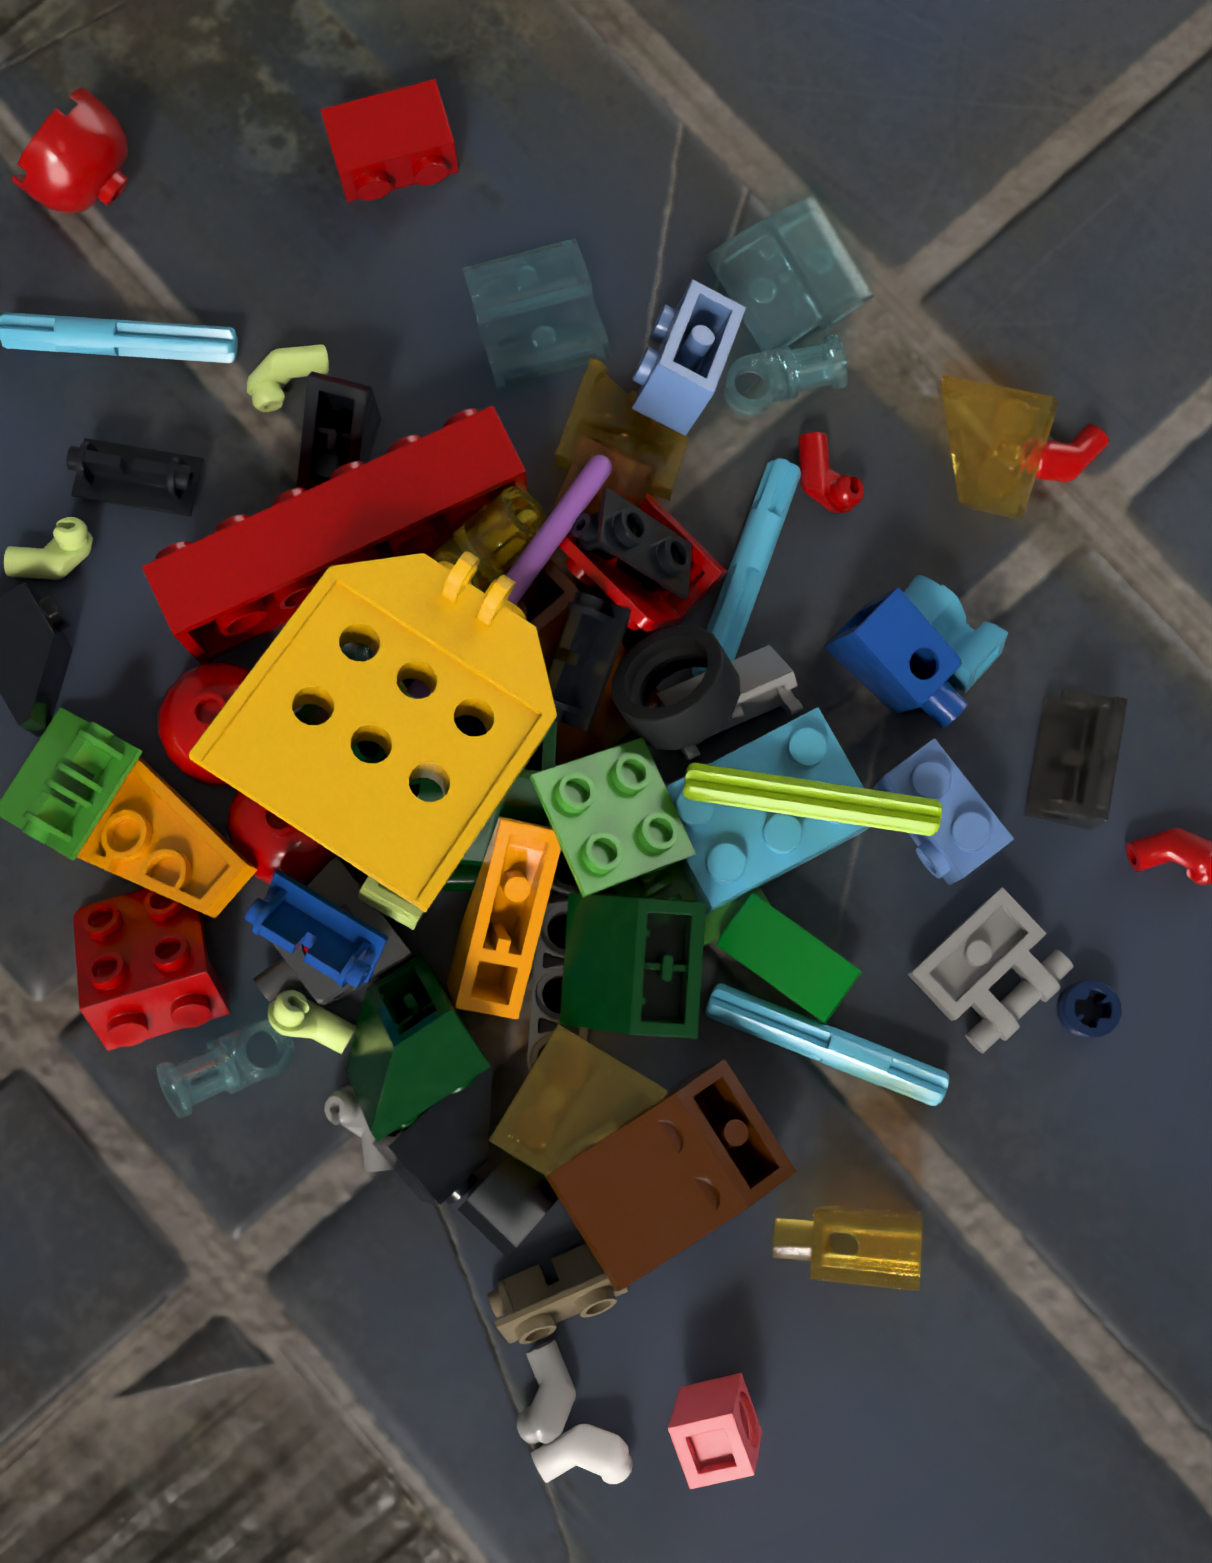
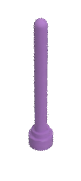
(548, 536)

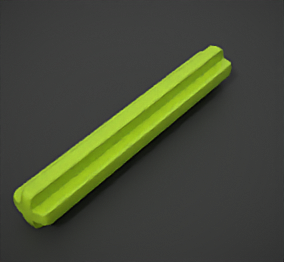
(812, 799)

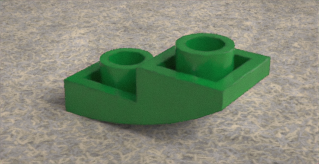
(788, 958)

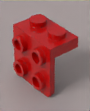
(648, 609)
(144, 968)

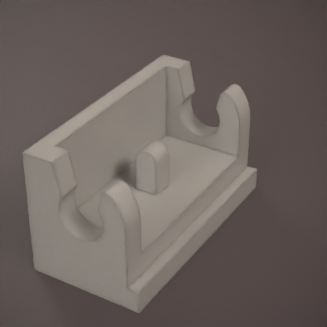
(763, 686)

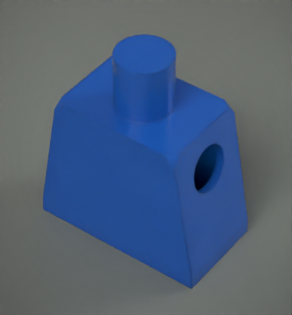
(900, 658)

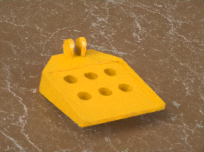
(421, 626)

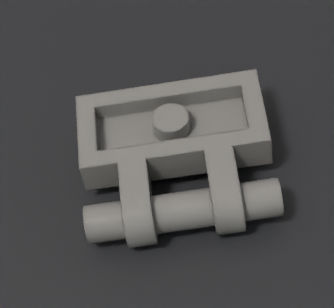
(977, 956)

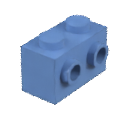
(689, 357)
(968, 826)

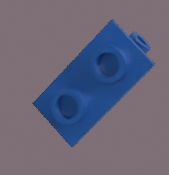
(336, 939)

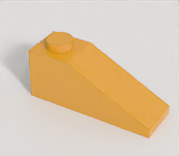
(504, 919)

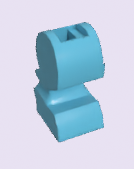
(945, 613)

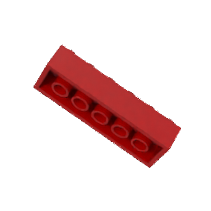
(265, 565)

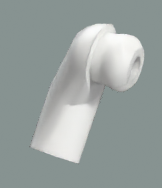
(587, 1448)

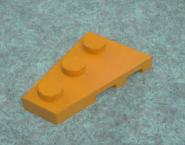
(166, 845)

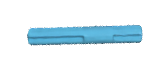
(118, 337)
(752, 556)
(827, 1045)

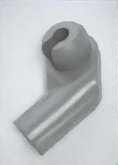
(344, 1109)
(554, 1398)

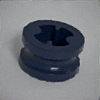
(1081, 991)

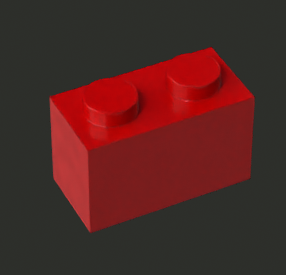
(391, 141)

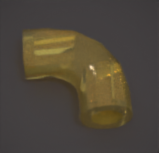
(495, 534)

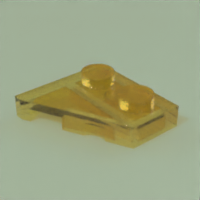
(605, 414)
(995, 442)
(571, 1102)

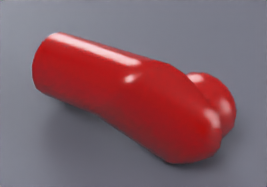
(1067, 461)
(820, 482)
(1175, 846)

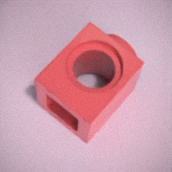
(715, 1431)

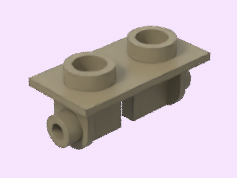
(536, 1307)

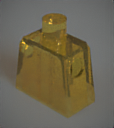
(886, 1246)

